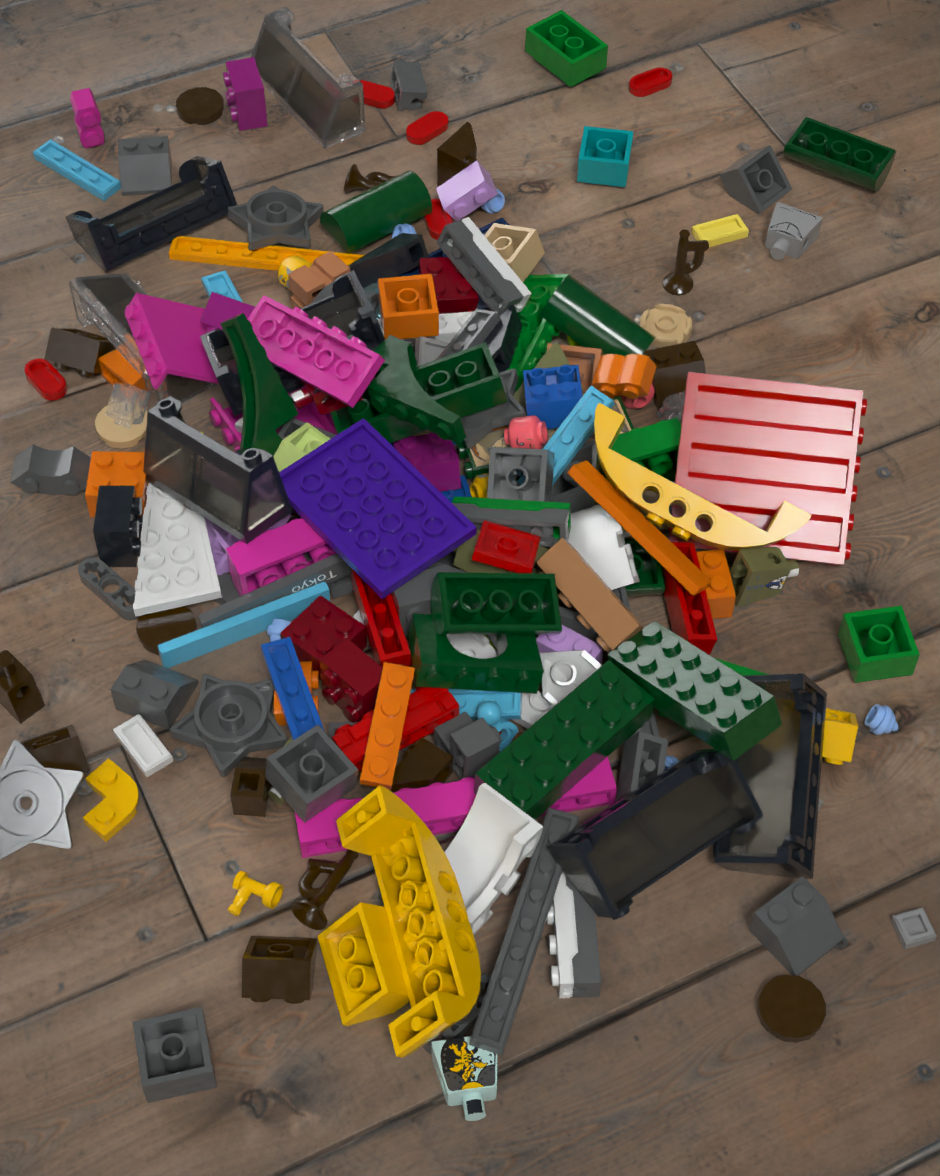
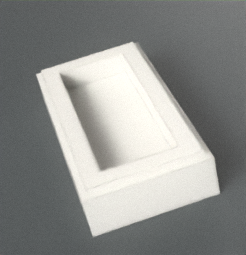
(143, 745)

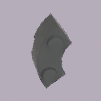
(51, 471)

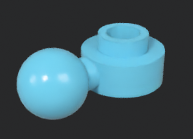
(492, 714)

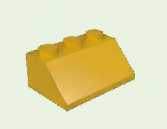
(839, 736)
(363, 965)

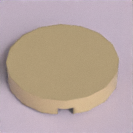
(667, 324)
(116, 435)

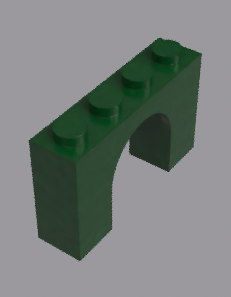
(443, 666)

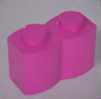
(87, 118)

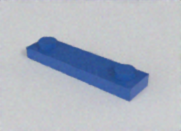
(290, 686)

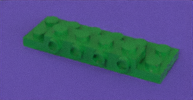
(536, 330)

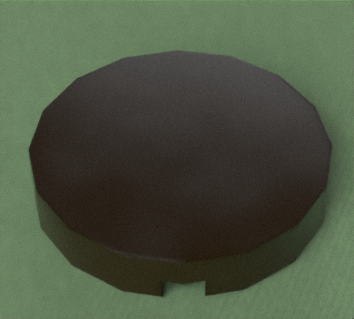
(200, 105)
(164, 626)
(791, 1008)

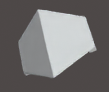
(565, 672)

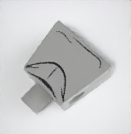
(791, 231)

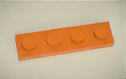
(387, 725)

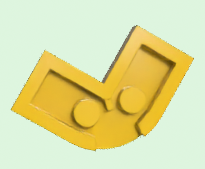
(118, 803)

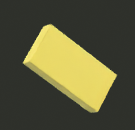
(721, 230)

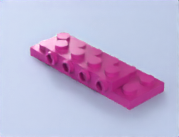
(313, 351)

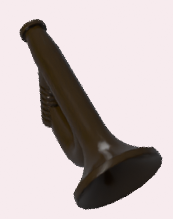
(355, 180)
(678, 281)
(312, 911)

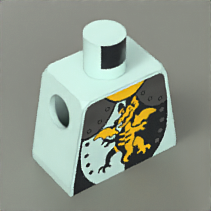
(465, 1075)

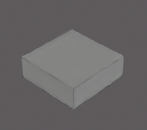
(913, 928)

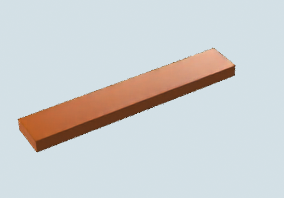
(640, 527)

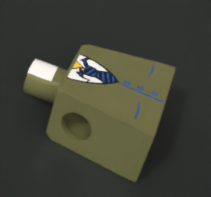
(760, 574)

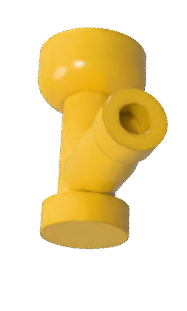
(270, 893)

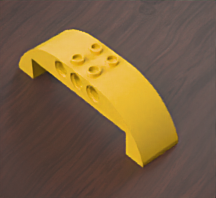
(725, 530)
(423, 915)

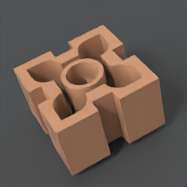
(308, 282)

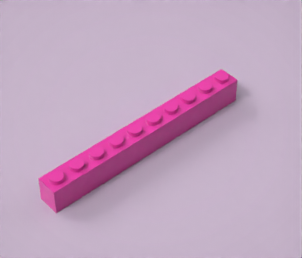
(446, 808)

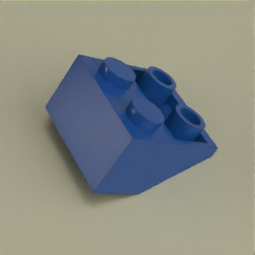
(552, 393)

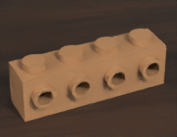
(589, 595)

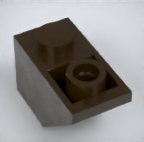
(422, 766)
(250, 787)

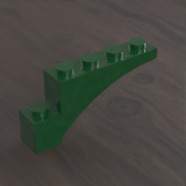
(263, 394)
(401, 395)

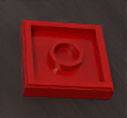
(506, 548)

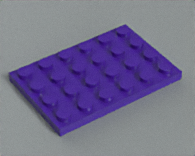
(374, 508)

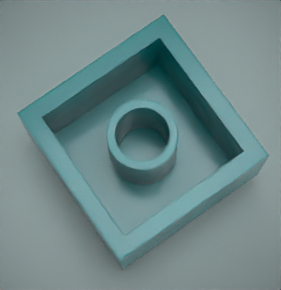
(605, 156)

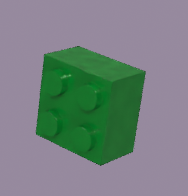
(878, 644)

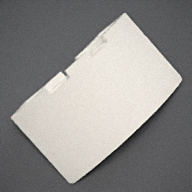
(603, 546)
(490, 851)

